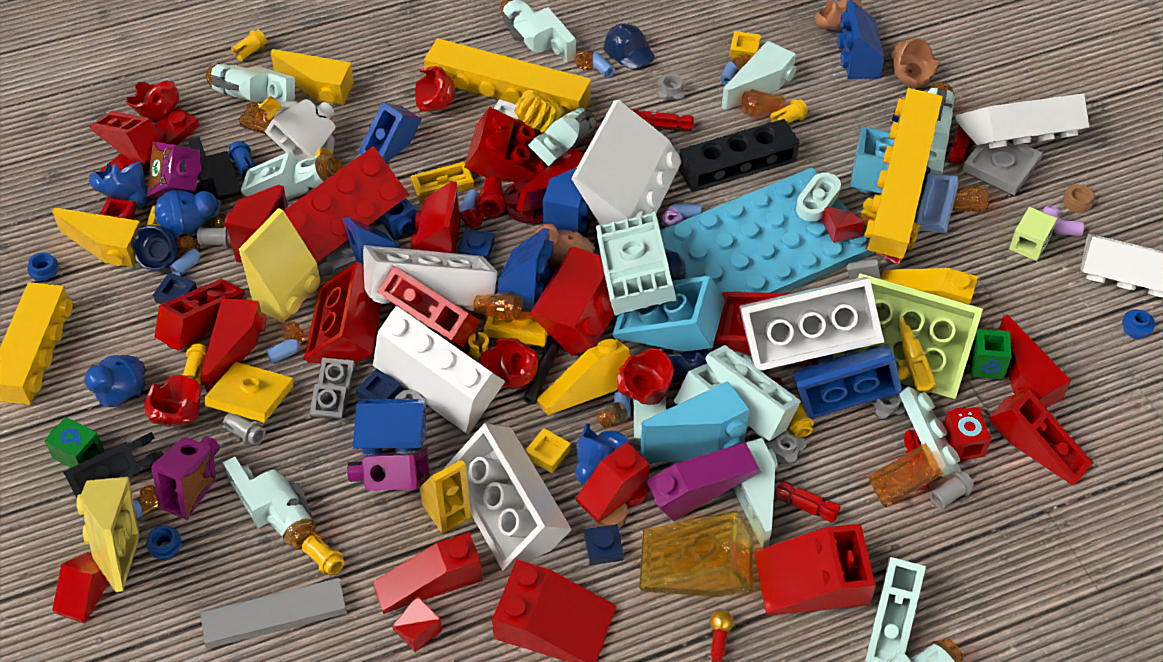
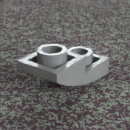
(333, 388)

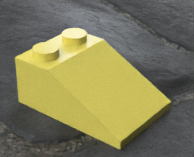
(279, 267)
(110, 526)

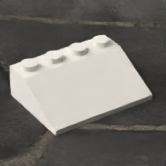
(625, 167)

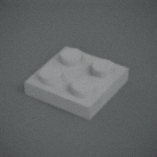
(1003, 166)

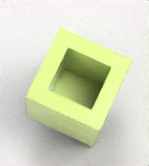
(1033, 233)

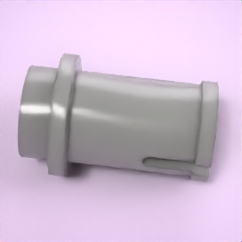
(213, 236)
(249, 431)
(958, 485)

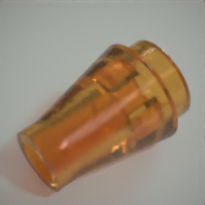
(761, 103)
(971, 199)
(502, 306)

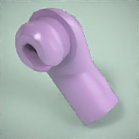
(1064, 227)

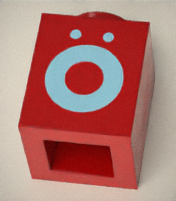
(967, 432)

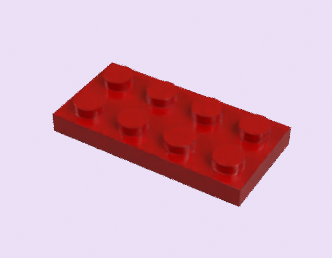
(358, 191)

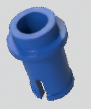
(241, 155)

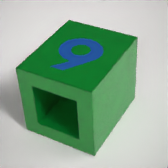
(990, 354)
(73, 443)

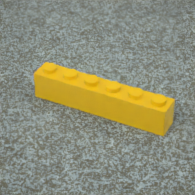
(507, 77)
(904, 173)

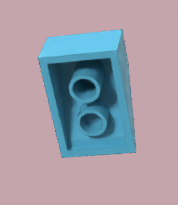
(869, 159)
(679, 324)
(696, 426)

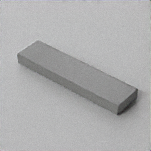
(272, 613)

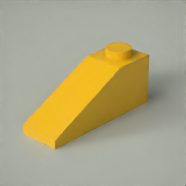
(317, 76)
(101, 235)
(936, 281)
(586, 378)
(447, 497)

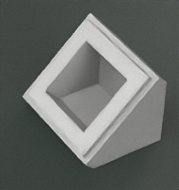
(865, 267)

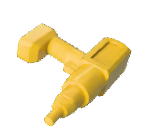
(915, 361)

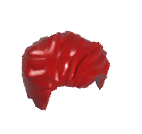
(434, 90)
(154, 100)
(511, 362)
(646, 376)
(174, 402)

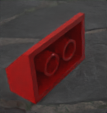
(576, 302)
(343, 319)

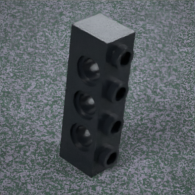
(738, 155)

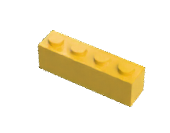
(31, 341)

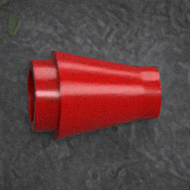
(491, 198)

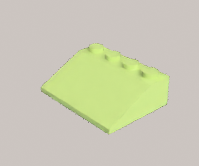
(939, 324)

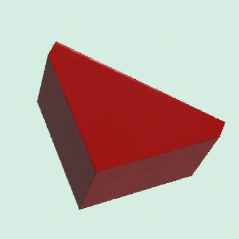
(79, 588)

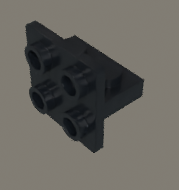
(216, 173)

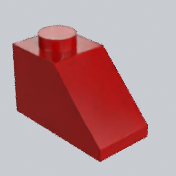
(614, 482)

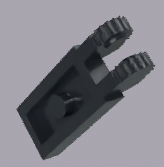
(112, 463)

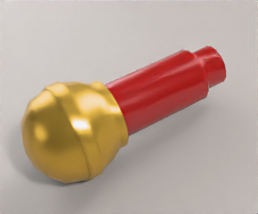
(721, 624)

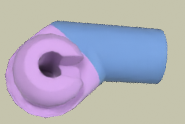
(679, 212)

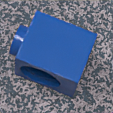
(399, 219)

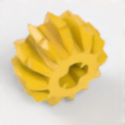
(538, 110)

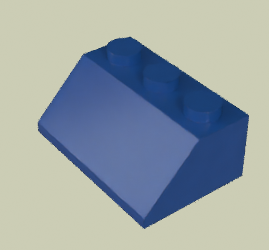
(848, 381)

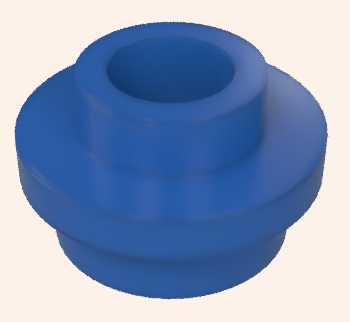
(42, 266)
(1138, 323)
(162, 534)

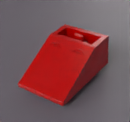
(502, 148)
(816, 571)

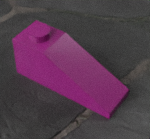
(701, 479)

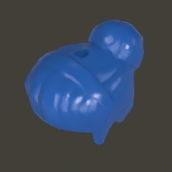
(122, 184)
(184, 211)
(116, 379)
(593, 449)

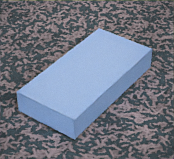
(937, 202)

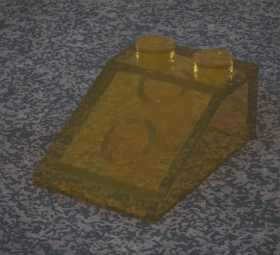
(698, 556)

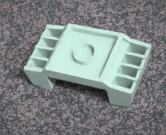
(635, 263)

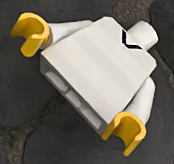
(300, 127)

